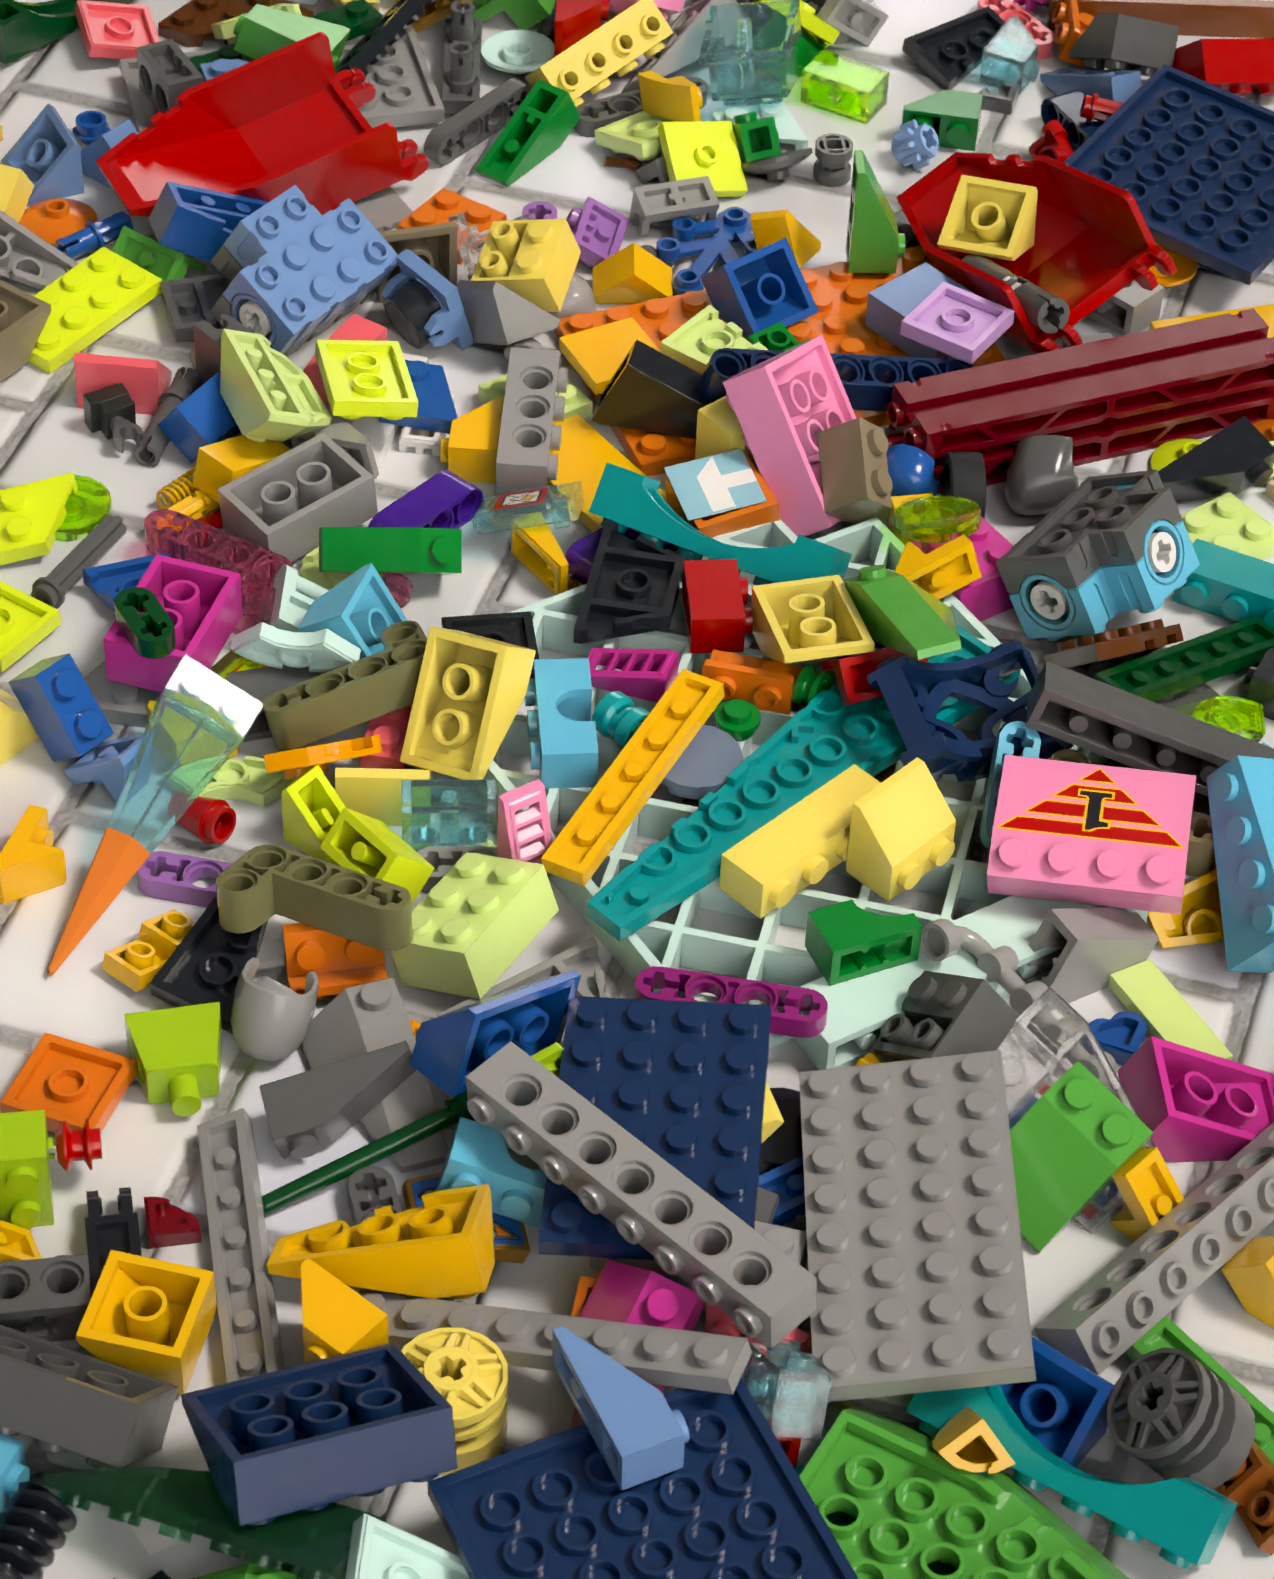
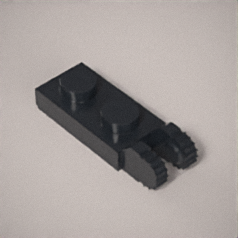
(110, 1232)

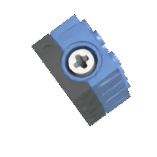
(300, 268)

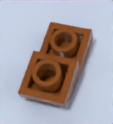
(1254, 1492)

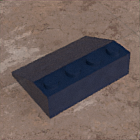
(321, 1433)

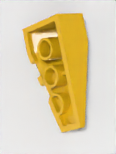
(415, 1252)

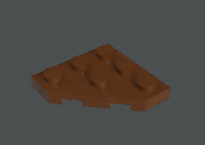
(193, 20)
(1114, 643)

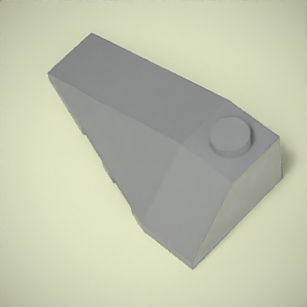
(682, 45)
(29, 257)

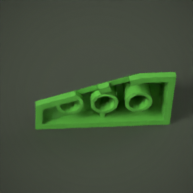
(903, 613)

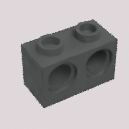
(165, 73)
(45, 1295)

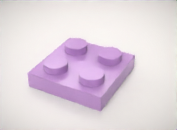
(957, 322)

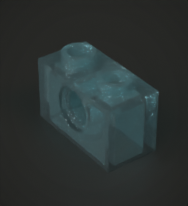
(788, 1389)

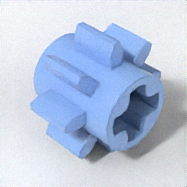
(915, 144)

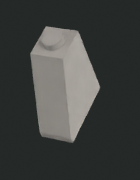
(1093, 948)

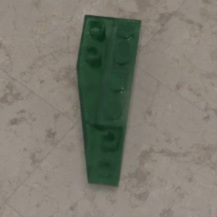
(190, 1504)

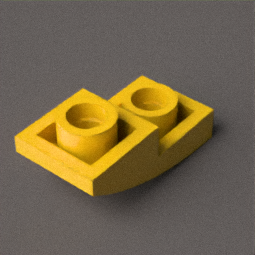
(670, 98)
(142, 959)

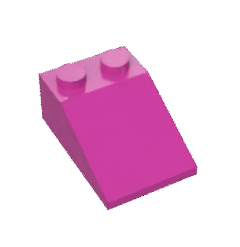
(1197, 1100)

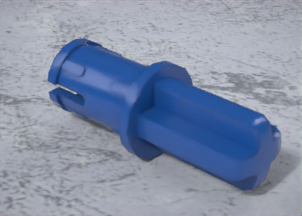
(94, 235)

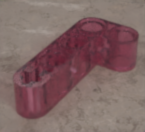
(206, 545)

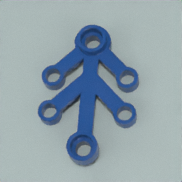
(729, 226)

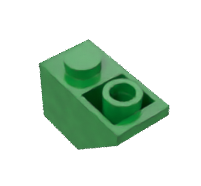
(952, 116)

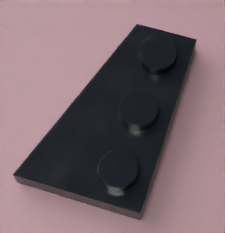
(955, 47)
(207, 965)

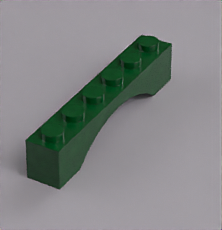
(34, 25)

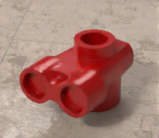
(1052, 142)

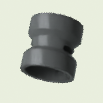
(832, 160)

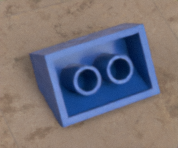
(465, 1038)

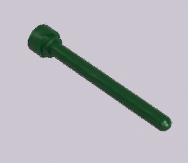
(368, 1155)

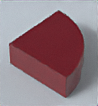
(169, 1224)

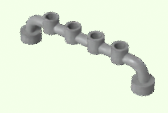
(943, 939)

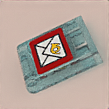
(530, 508)

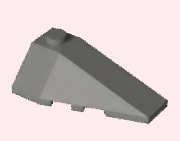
(364, 1021)

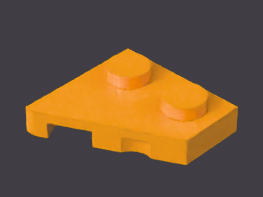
(300, 760)

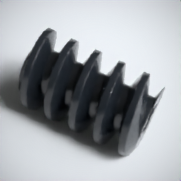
(31, 1529)

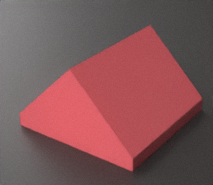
(141, 377)

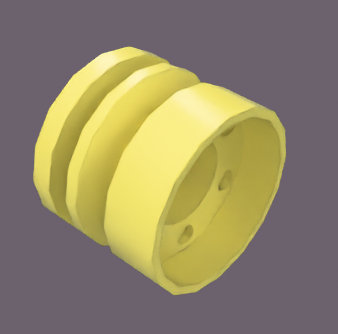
(473, 1381)

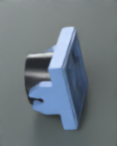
(425, 305)

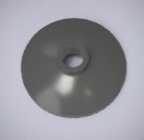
(777, 166)

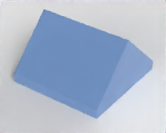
(48, 157)

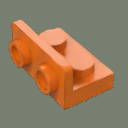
(1069, 28)
(753, 679)
(335, 960)

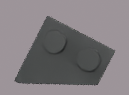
(191, 301)

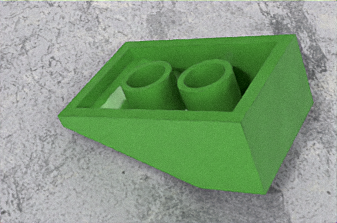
(1069, 1152)

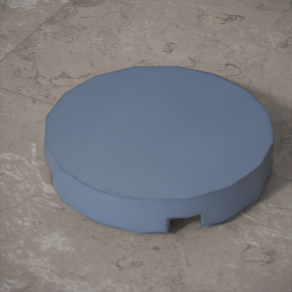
(704, 764)

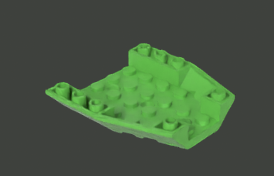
(924, 1510)

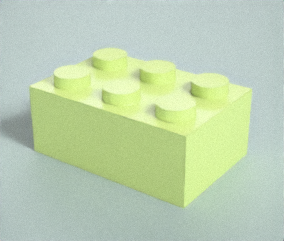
(475, 924)

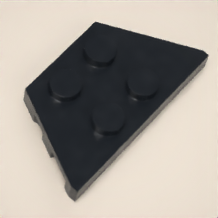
(628, 588)

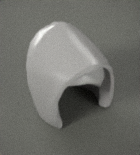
(270, 1017)

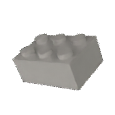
(296, 495)

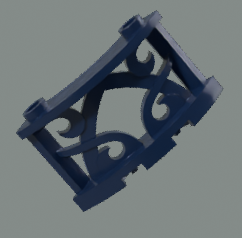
(919, 688)

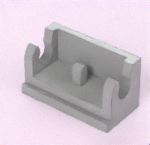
(672, 201)

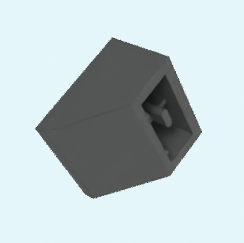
(1126, 44)
(946, 1018)

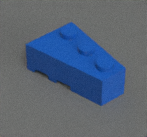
(198, 218)

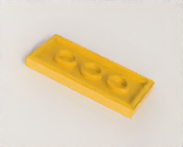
(583, 459)

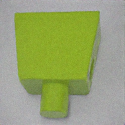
(177, 1054)

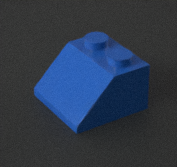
(761, 289)

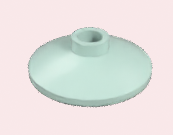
(517, 51)

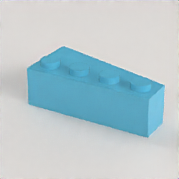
(1244, 857)

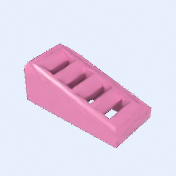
(527, 833)

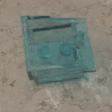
(751, 50)

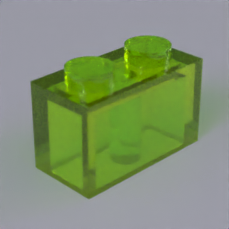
(844, 86)

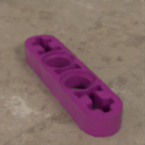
(738, 991)

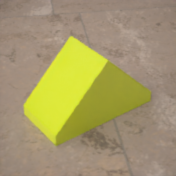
(309, 812)

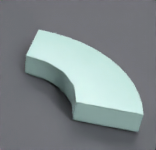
(276, 647)

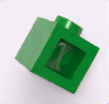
(755, 137)

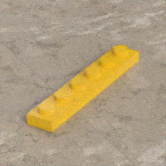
(632, 777)

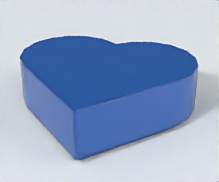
(1120, 1035)

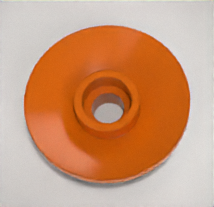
(57, 218)

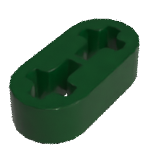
(152, 620)

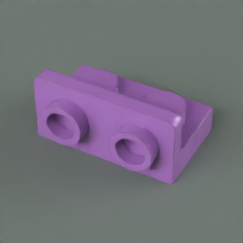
(596, 230)

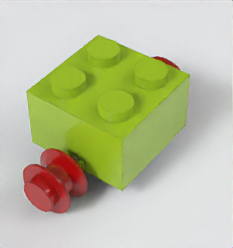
(27, 1168)

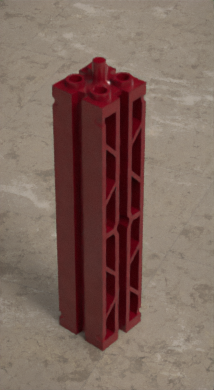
(1104, 394)

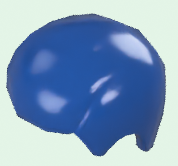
(911, 471)

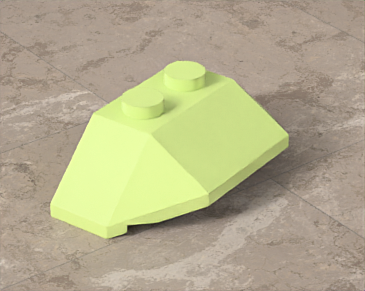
(267, 390)

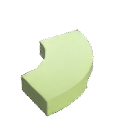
(247, 782)

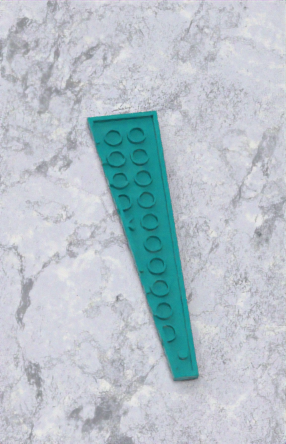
(777, 775)

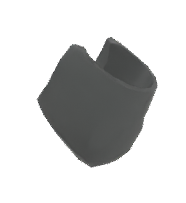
(1040, 475)

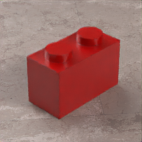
(715, 606)

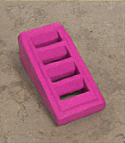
(642, 672)

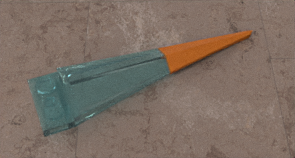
(184, 746)

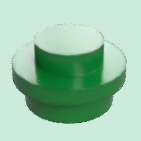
(738, 718)

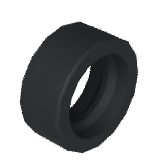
(965, 477)

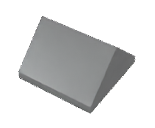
(500, 314)

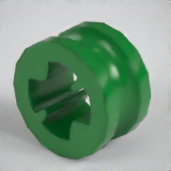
(810, 684)

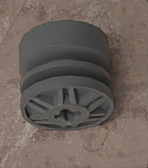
(1180, 1418)

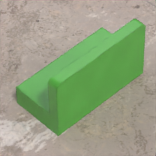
(154, 257)

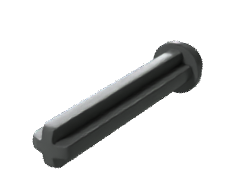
(85, 555)

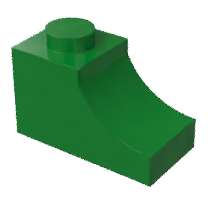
(857, 943)

